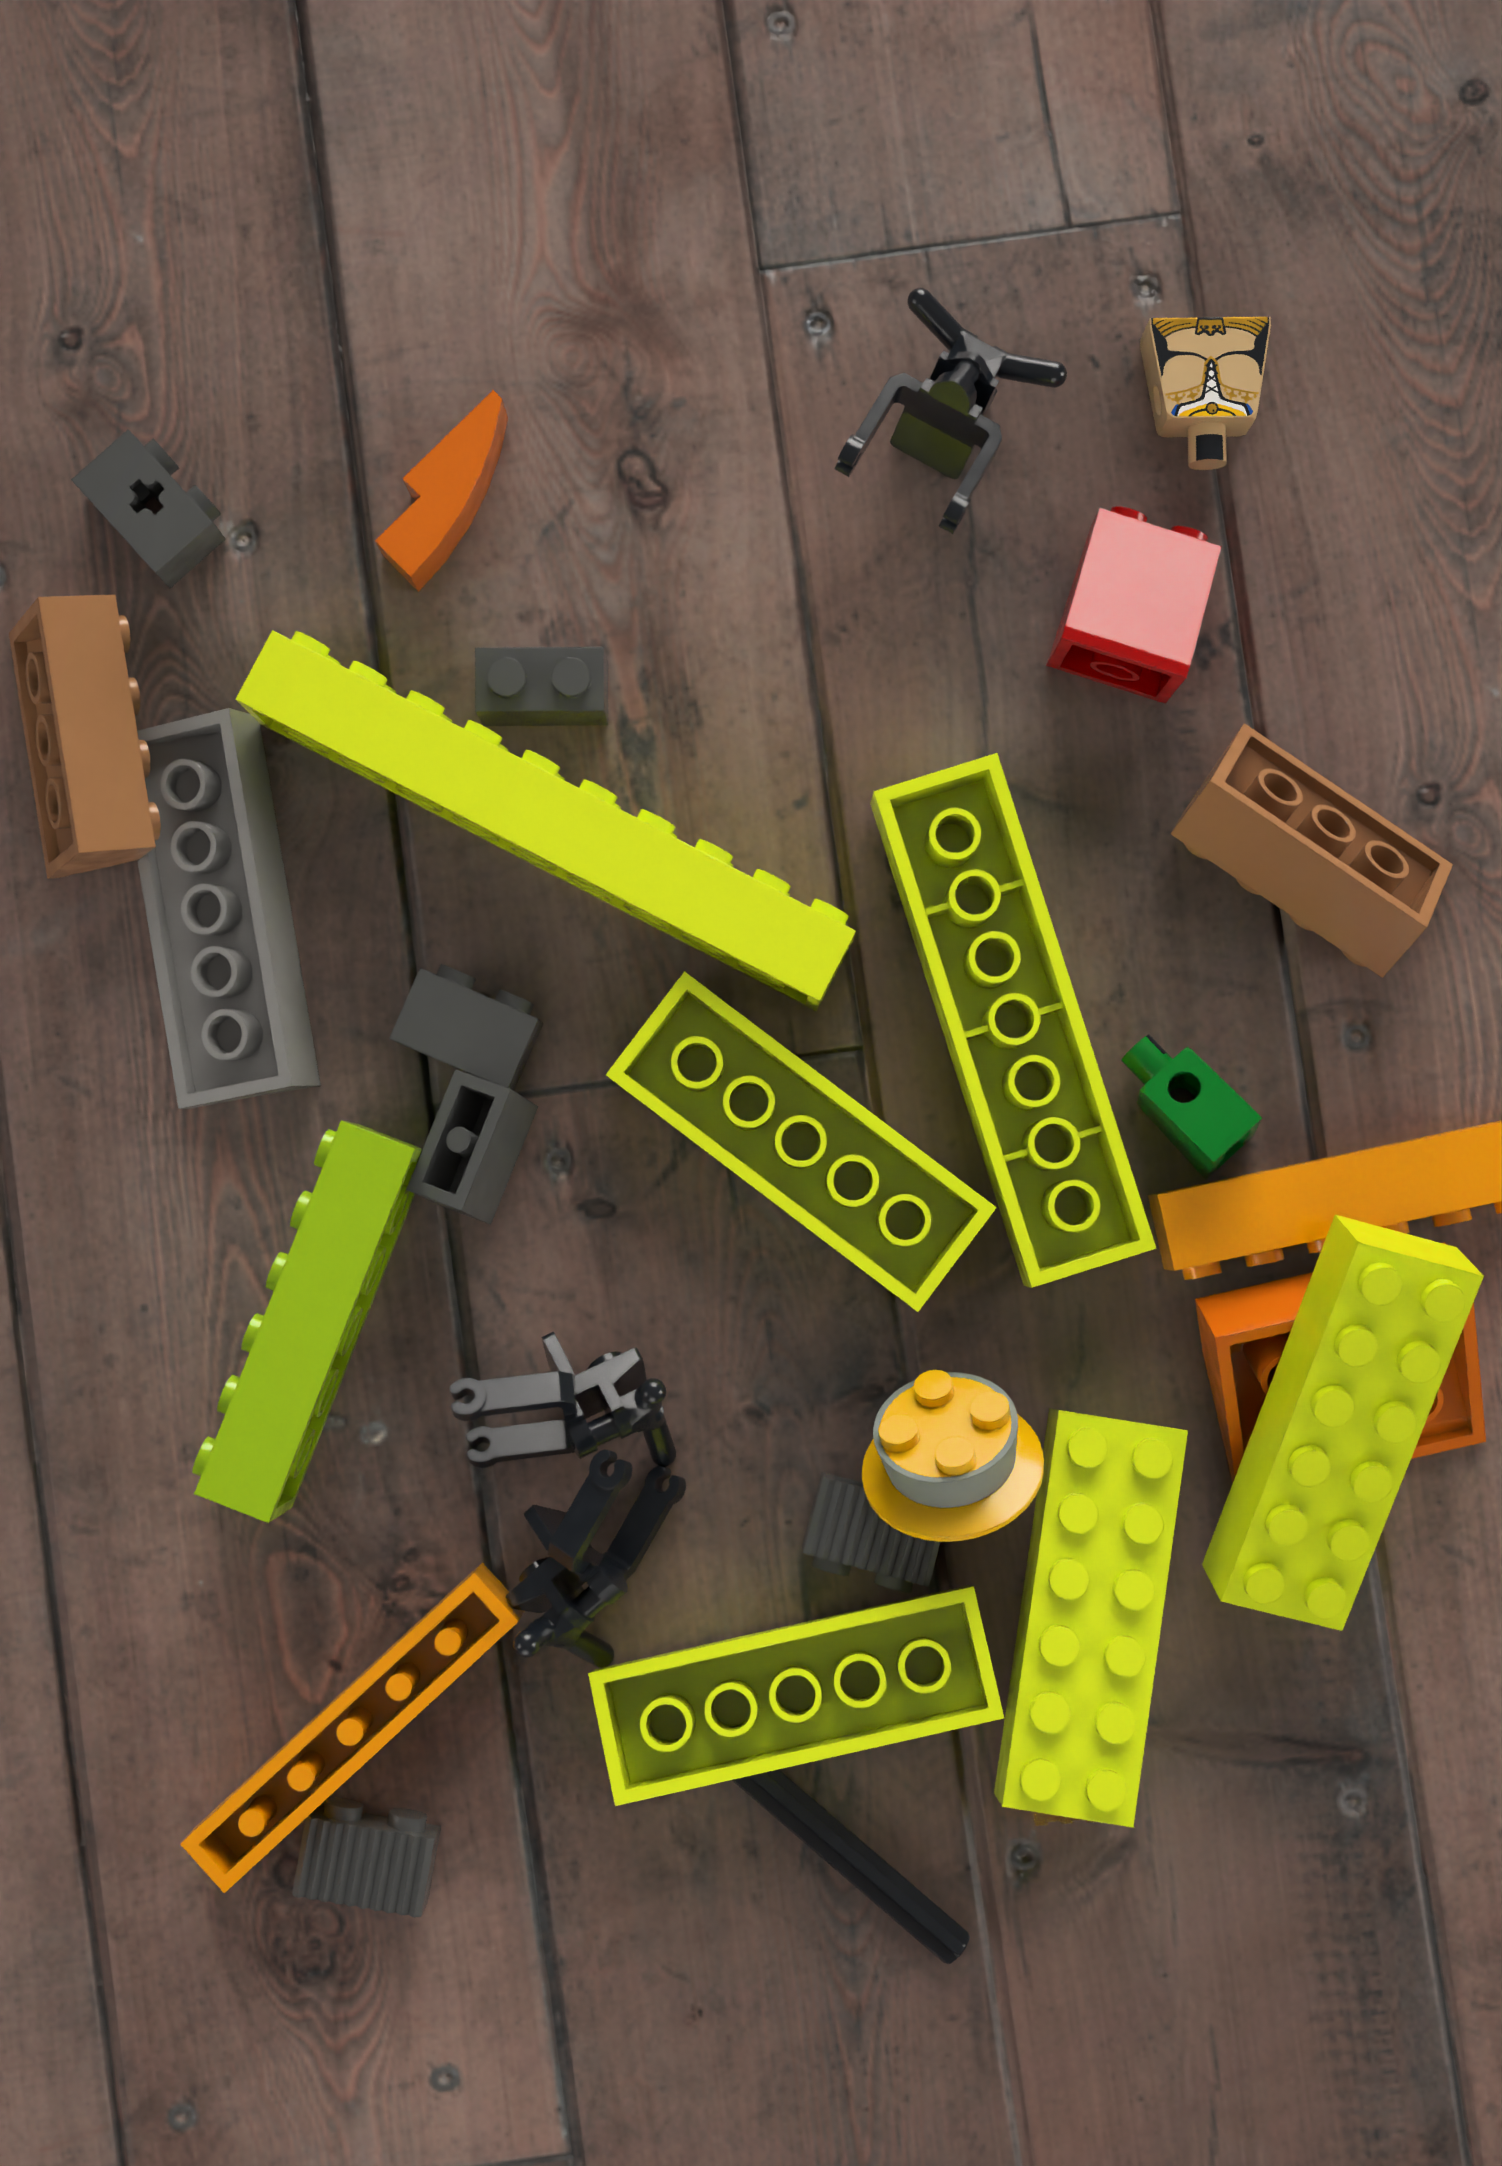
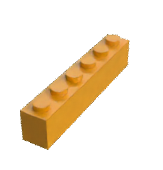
(1297, 1202)
(352, 1728)

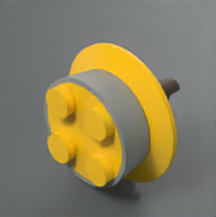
(951, 1458)

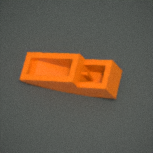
(446, 493)

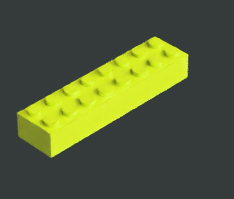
(1011, 1021)

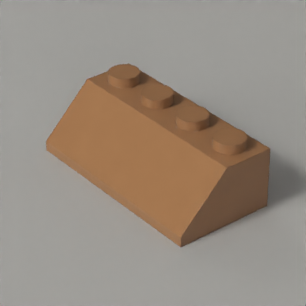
(83, 734)
(1314, 851)

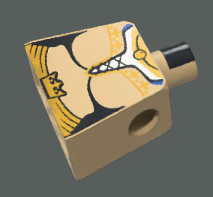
(1205, 380)

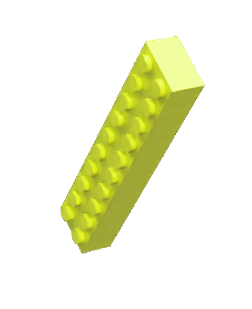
(546, 820)

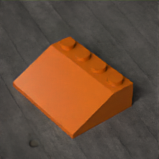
(1245, 1338)

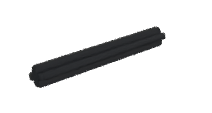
(857, 1863)

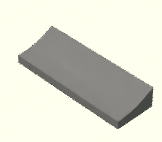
(223, 916)

